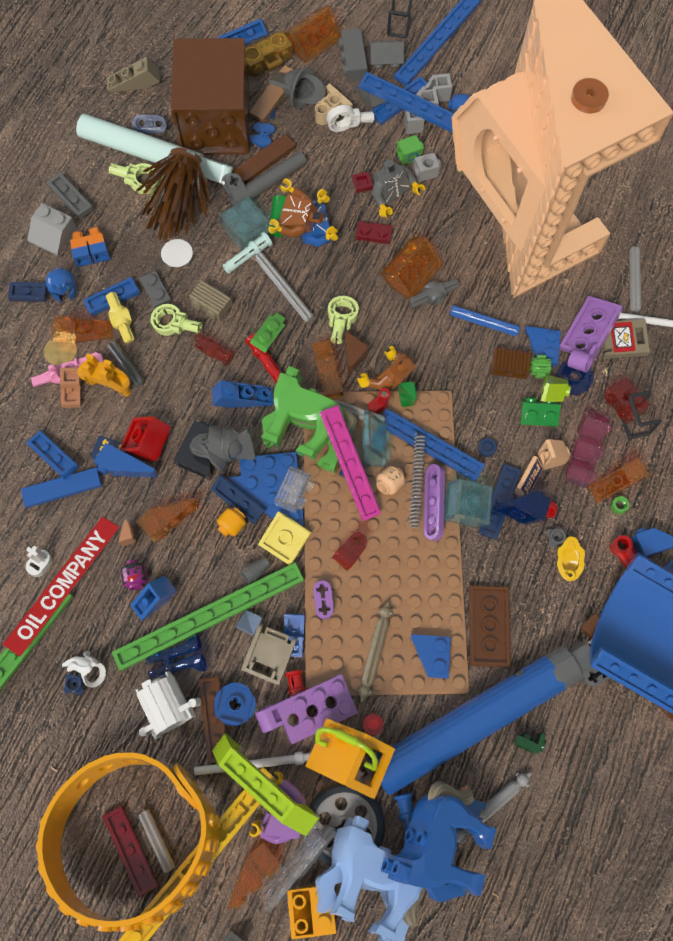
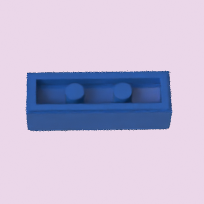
(249, 32)

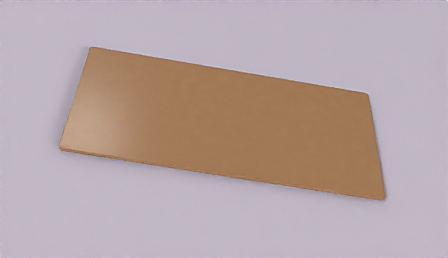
(397, 567)

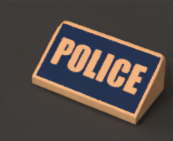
(529, 477)

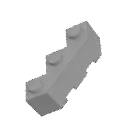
(435, 91)

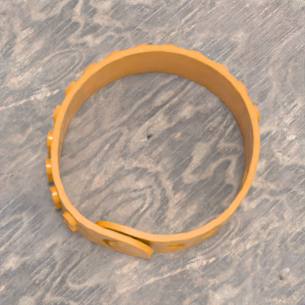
(54, 822)

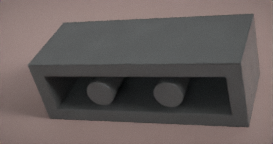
(352, 54)

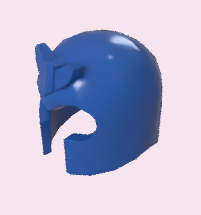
(59, 282)

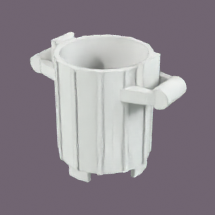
(164, 705)

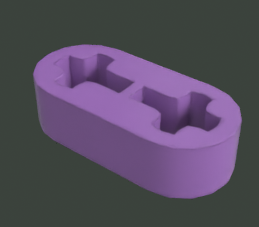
(318, 600)

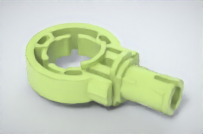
(131, 174)
(341, 319)
(179, 322)

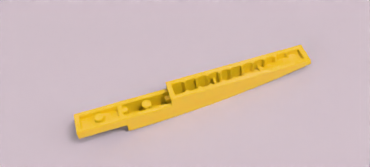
(230, 824)

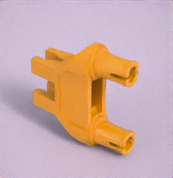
(105, 374)

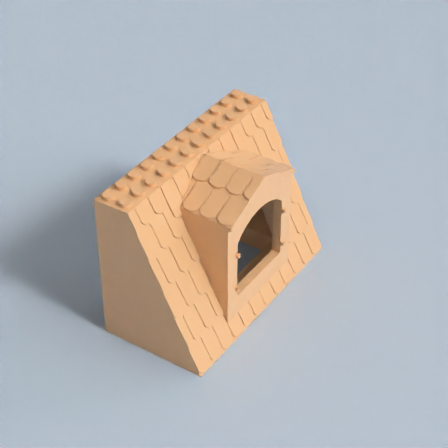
(535, 150)

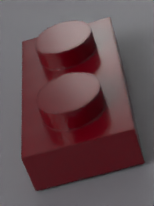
(373, 232)

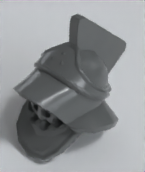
(300, 86)
(223, 446)

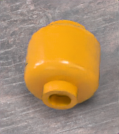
(231, 522)

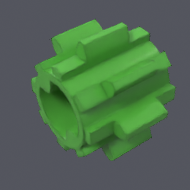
(540, 366)

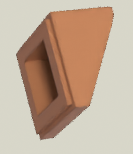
(127, 534)

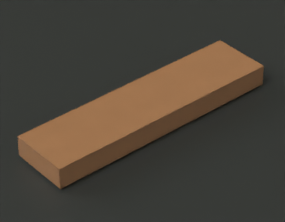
(268, 100)

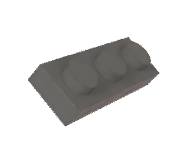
(69, 195)

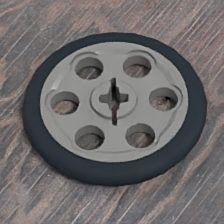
(326, 803)

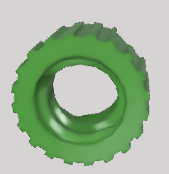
(626, 505)

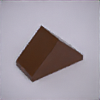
(355, 352)

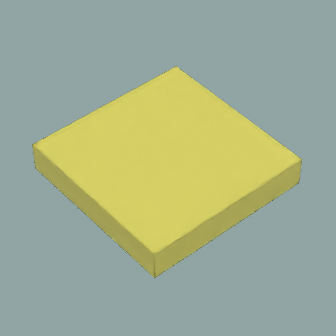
(284, 538)

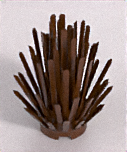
(180, 174)

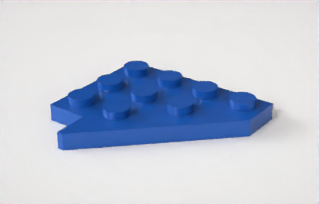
(264, 478)

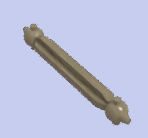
(375, 652)

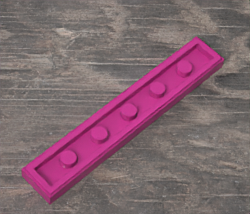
(350, 462)

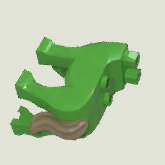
(302, 409)

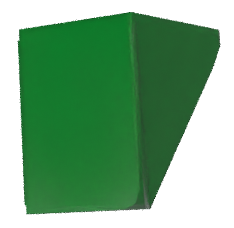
(407, 394)

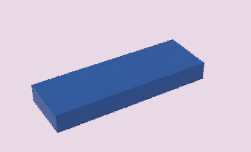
(98, 303)
(52, 454)

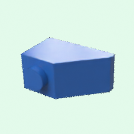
(651, 541)
(153, 597)

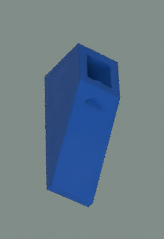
(238, 395)

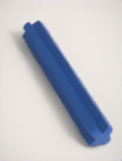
(485, 320)

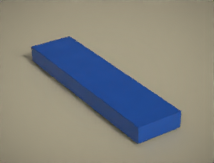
(386, 110)
(61, 488)

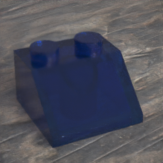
(525, 508)

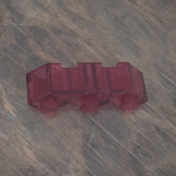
(587, 449)

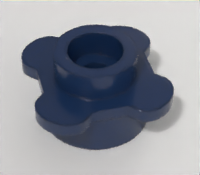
(70, 679)

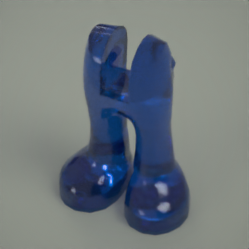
(194, 661)

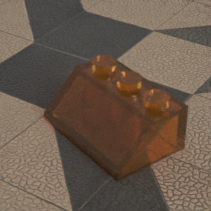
(314, 34)
(412, 267)

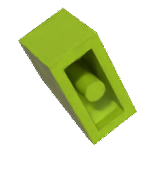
(554, 389)

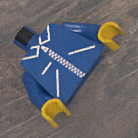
(322, 232)

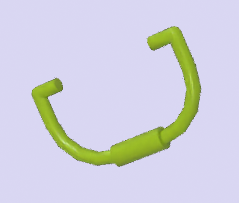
(350, 739)

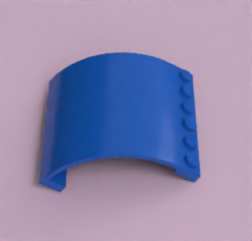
(636, 632)

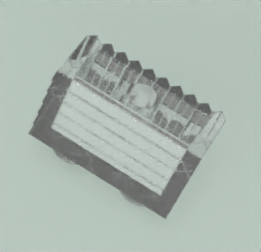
(293, 490)

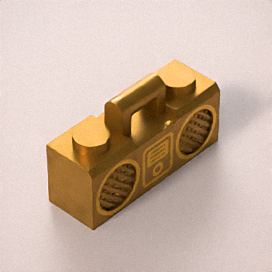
(268, 53)

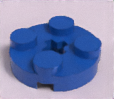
(240, 714)

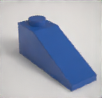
(118, 463)

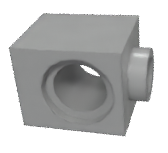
(426, 167)

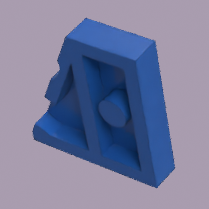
(545, 342)
(434, 654)

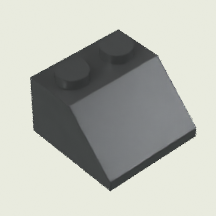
(386, 52)

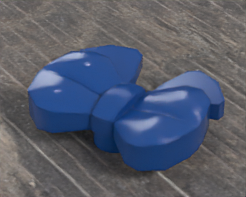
(265, 131)

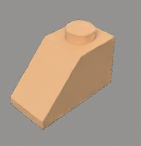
(553, 454)

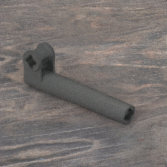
(239, 191)

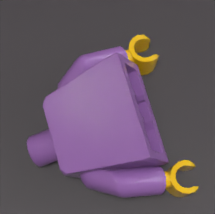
(271, 828)

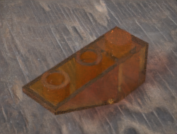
(76, 330)
(619, 480)
(161, 519)
(255, 869)

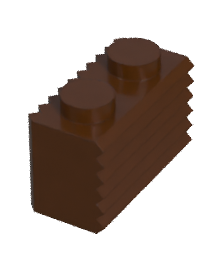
(510, 363)

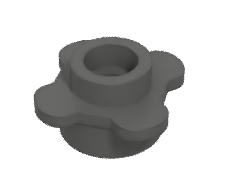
(560, 532)

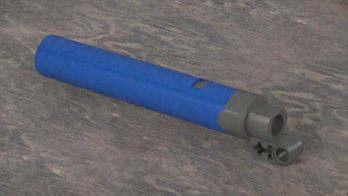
(488, 714)

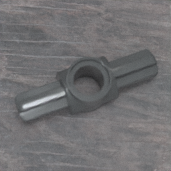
(434, 292)

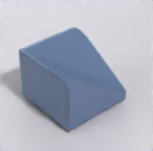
(249, 622)

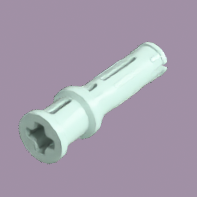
(255, 249)

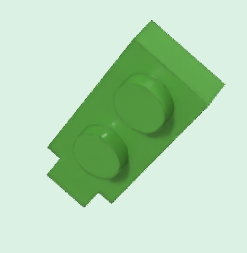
(268, 332)

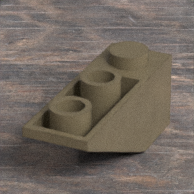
(134, 77)

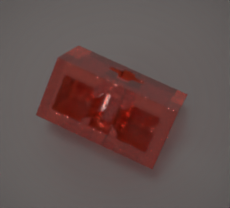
(617, 397)

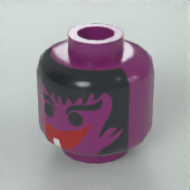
(134, 575)

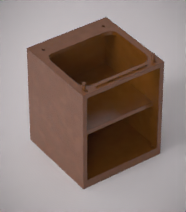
(211, 95)

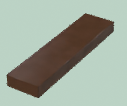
(265, 158)
(213, 727)

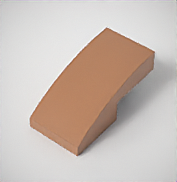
(70, 388)

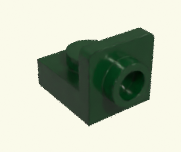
(525, 742)

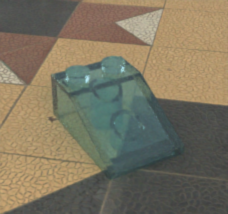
(374, 441)

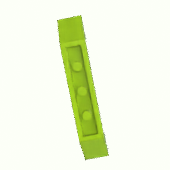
(265, 791)

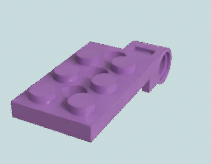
(583, 358)
(277, 713)

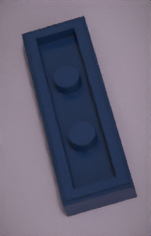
(238, 498)

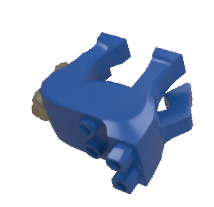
(432, 844)

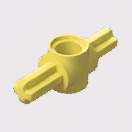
(120, 317)

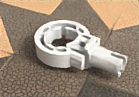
(352, 118)

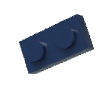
(27, 292)

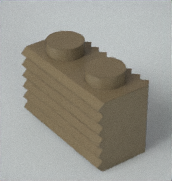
(210, 300)

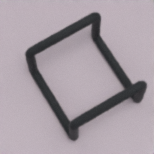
(399, 13)
(656, 422)

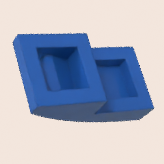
(295, 628)

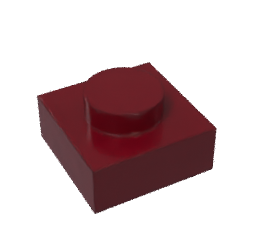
(362, 182)

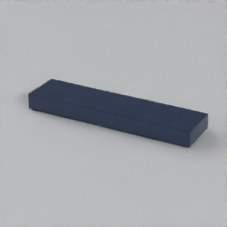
(503, 491)

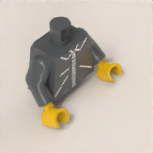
(391, 183)

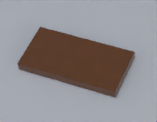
(489, 626)

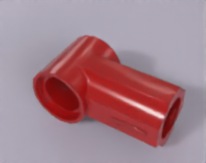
(625, 555)

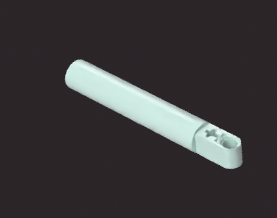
(140, 144)

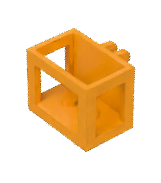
(342, 760)

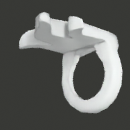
(84, 666)

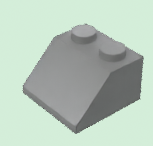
(50, 229)

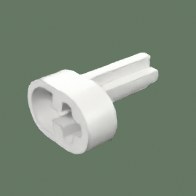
(40, 558)

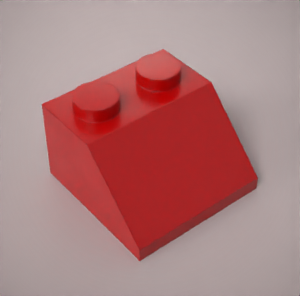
(145, 438)

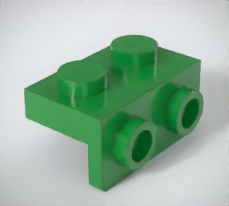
(539, 412)

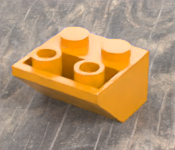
(303, 914)

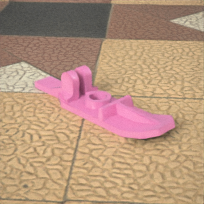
(53, 374)

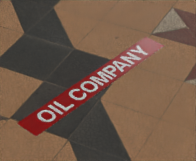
(60, 587)

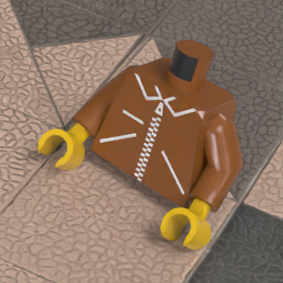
(297, 213)
(393, 374)

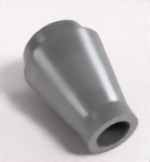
(254, 570)

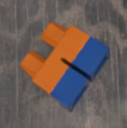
(80, 247)

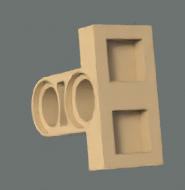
(332, 99)

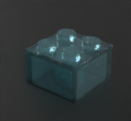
(244, 222)
(468, 503)

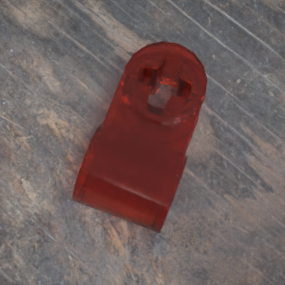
(348, 553)

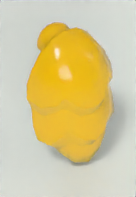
(570, 559)

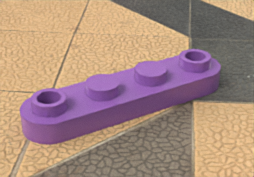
(434, 502)

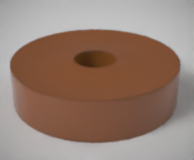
(597, 99)

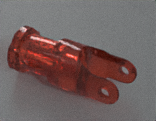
(213, 349)

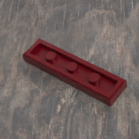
(130, 851)

